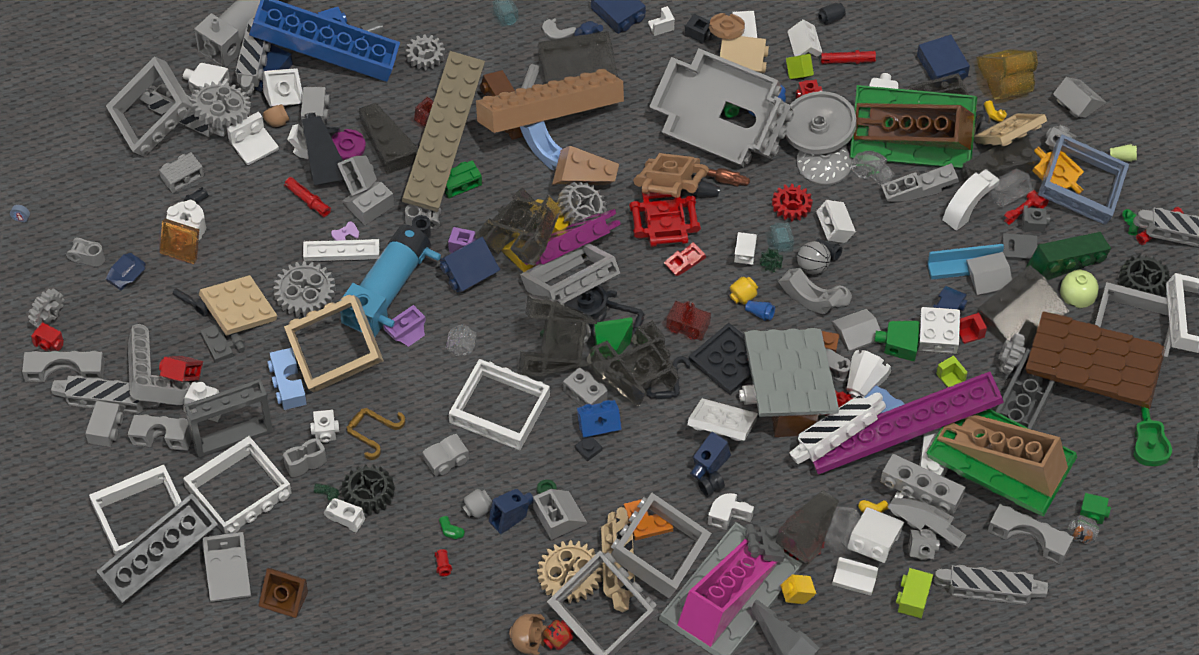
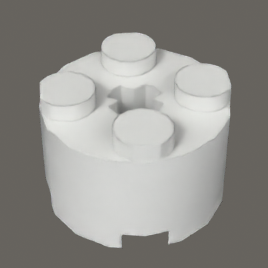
(188, 214)

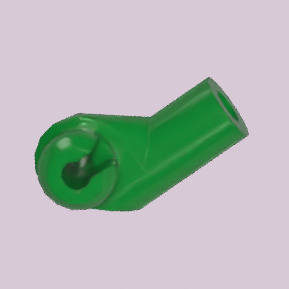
(450, 530)

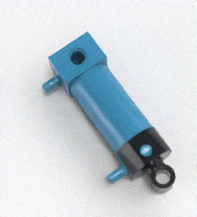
(390, 273)

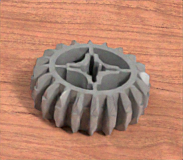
(575, 196)

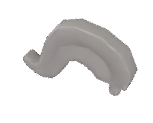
(552, 32)

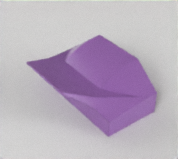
(407, 326)

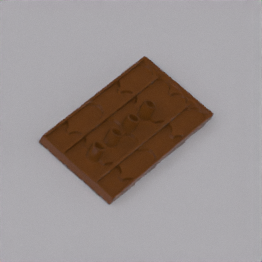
(1096, 359)

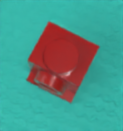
(47, 338)

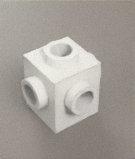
(324, 425)

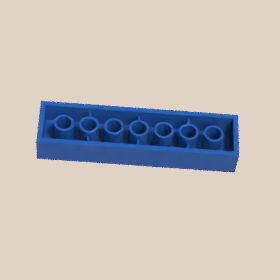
(325, 38)

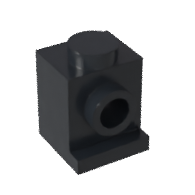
(698, 28)

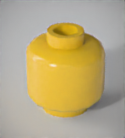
(743, 290)

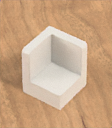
(662, 24)

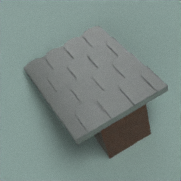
(791, 378)

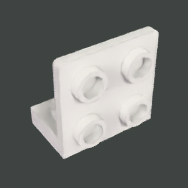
(251, 139)
(939, 330)

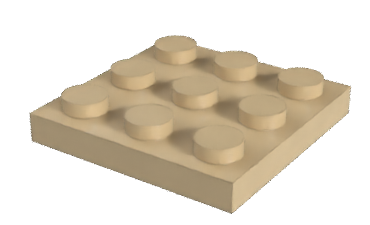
(1010, 128)
(238, 305)

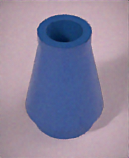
(763, 310)

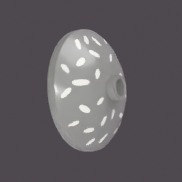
(824, 169)

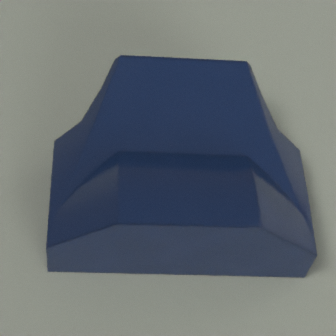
(125, 271)

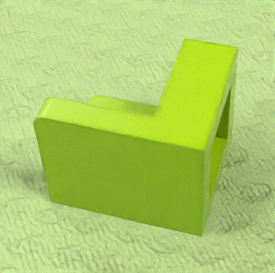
(799, 66)
(951, 372)

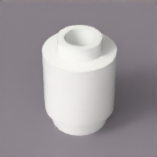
(747, 395)

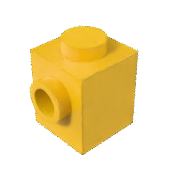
(798, 589)

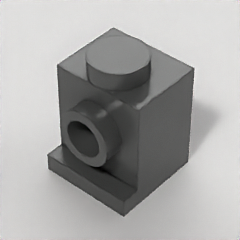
(1034, 219)

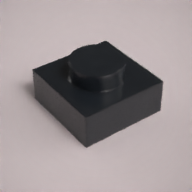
(588, 447)

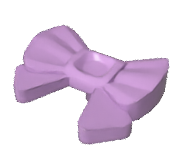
(350, 229)

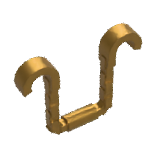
(359, 416)

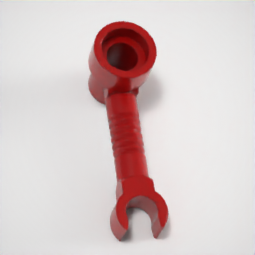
(1033, 200)

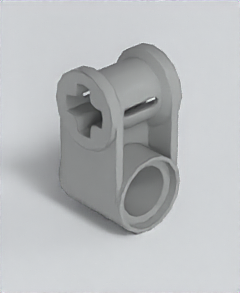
(412, 211)
(86, 252)
(837, 366)

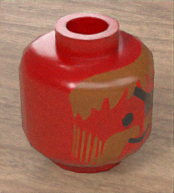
(557, 635)

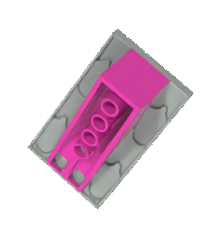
(719, 596)

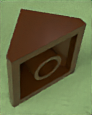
(283, 592)

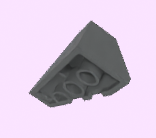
(780, 635)

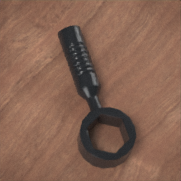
(199, 305)

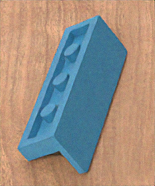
(953, 262)

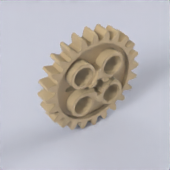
(554, 564)

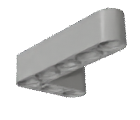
(141, 382)

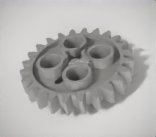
(220, 104)
(304, 288)

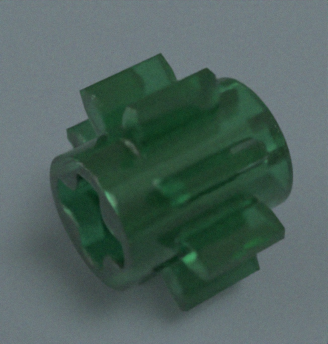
(771, 260)

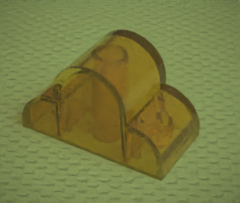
(1009, 72)

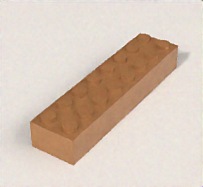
(549, 100)

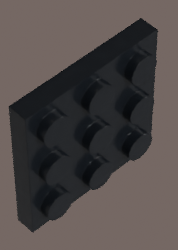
(724, 359)

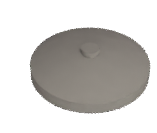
(821, 123)

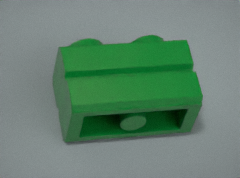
(462, 179)

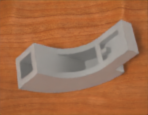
(808, 294)

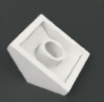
(282, 87)

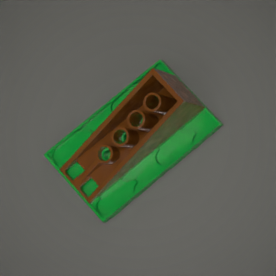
(914, 126)

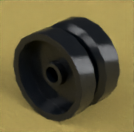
(592, 303)

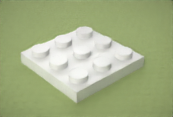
(722, 419)

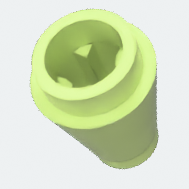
(1124, 153)

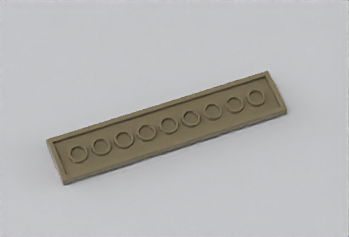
(443, 131)

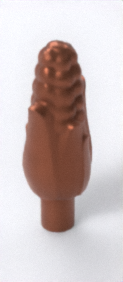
(729, 177)

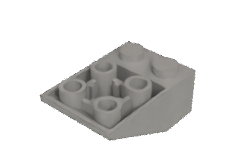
(226, 566)

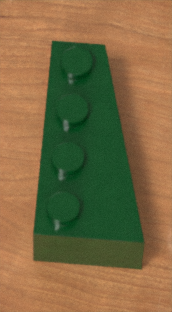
(1069, 254)

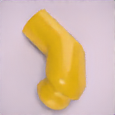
(995, 115)
(880, 507)

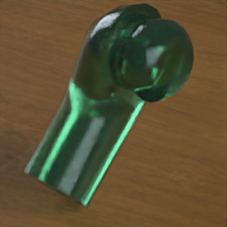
(330, 491)

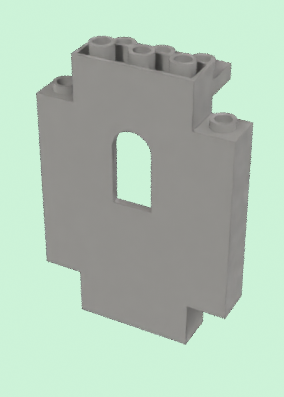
(696, 97)

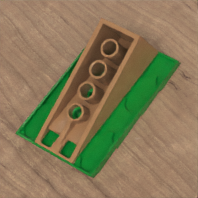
(1005, 458)

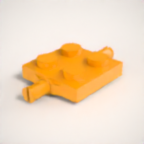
(1065, 171)

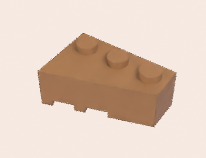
(584, 167)

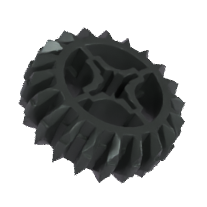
(1148, 273)
(374, 480)

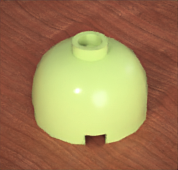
(1079, 288)

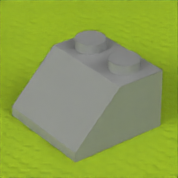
(1078, 97)
(370, 203)

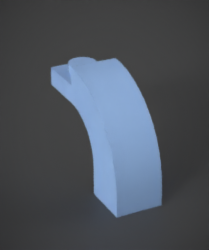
(541, 143)

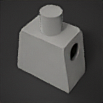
(357, 173)

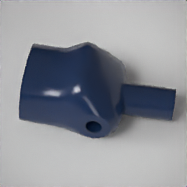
(588, 28)

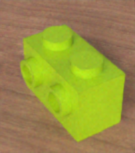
(915, 592)

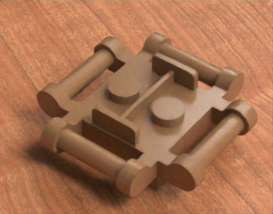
(671, 174)

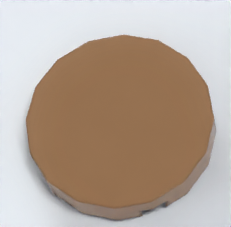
(727, 26)

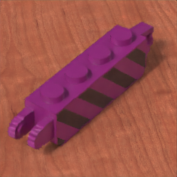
(578, 235)

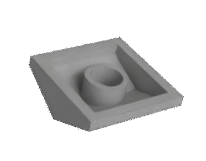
(989, 273)
(857, 329)

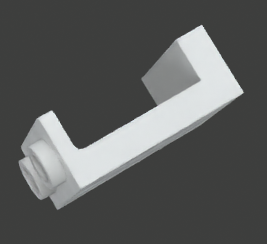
(875, 534)

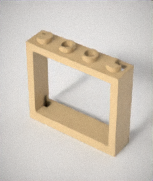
(348, 369)

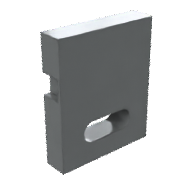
(1023, 246)

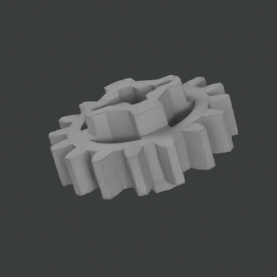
(425, 52)
(46, 307)
(1011, 353)

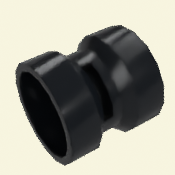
(711, 483)

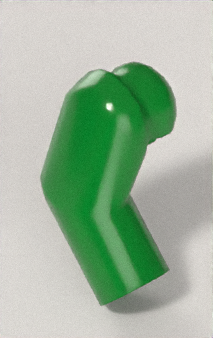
(1128, 217)

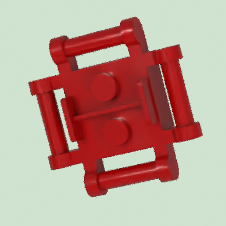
(664, 219)

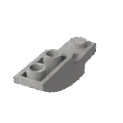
(918, 186)
(920, 514)

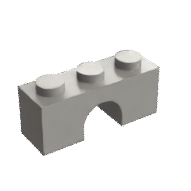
(147, 428)

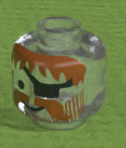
(1083, 529)

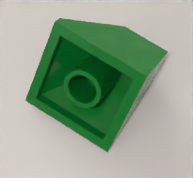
(616, 332)

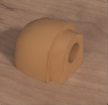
(276, 116)

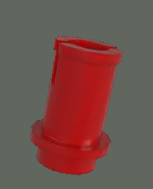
(444, 567)

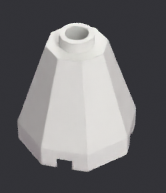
(866, 373)

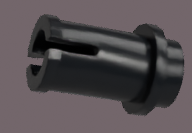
(197, 196)

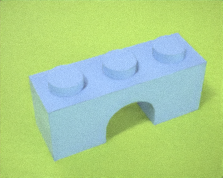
(290, 392)

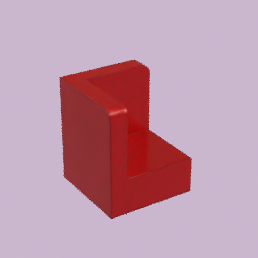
(972, 328)

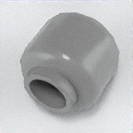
(477, 503)

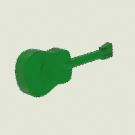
(1152, 444)

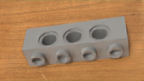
(917, 476)

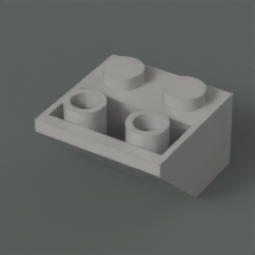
(558, 512)

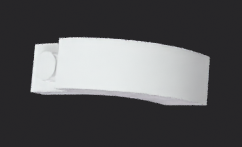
(967, 197)

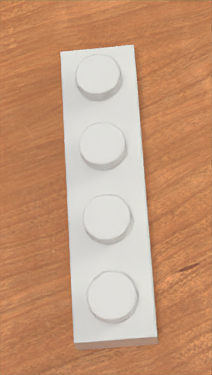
(341, 250)

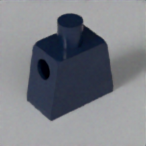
(710, 456)
(509, 509)

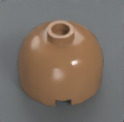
(528, 629)

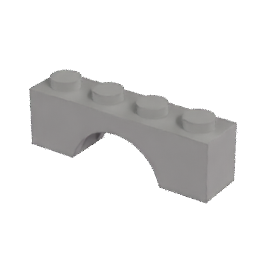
(40, 365)
(1009, 522)

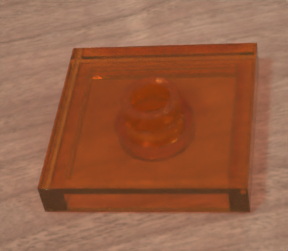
(179, 241)

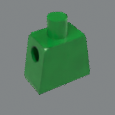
(900, 339)

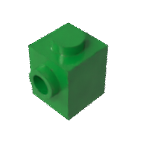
(1095, 507)

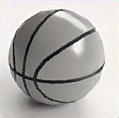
(813, 257)

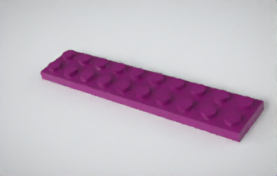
(915, 419)

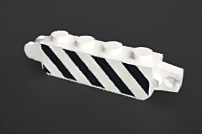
(838, 427)

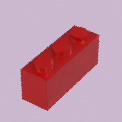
(180, 368)

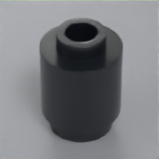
(831, 13)

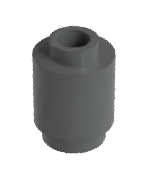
(373, 27)

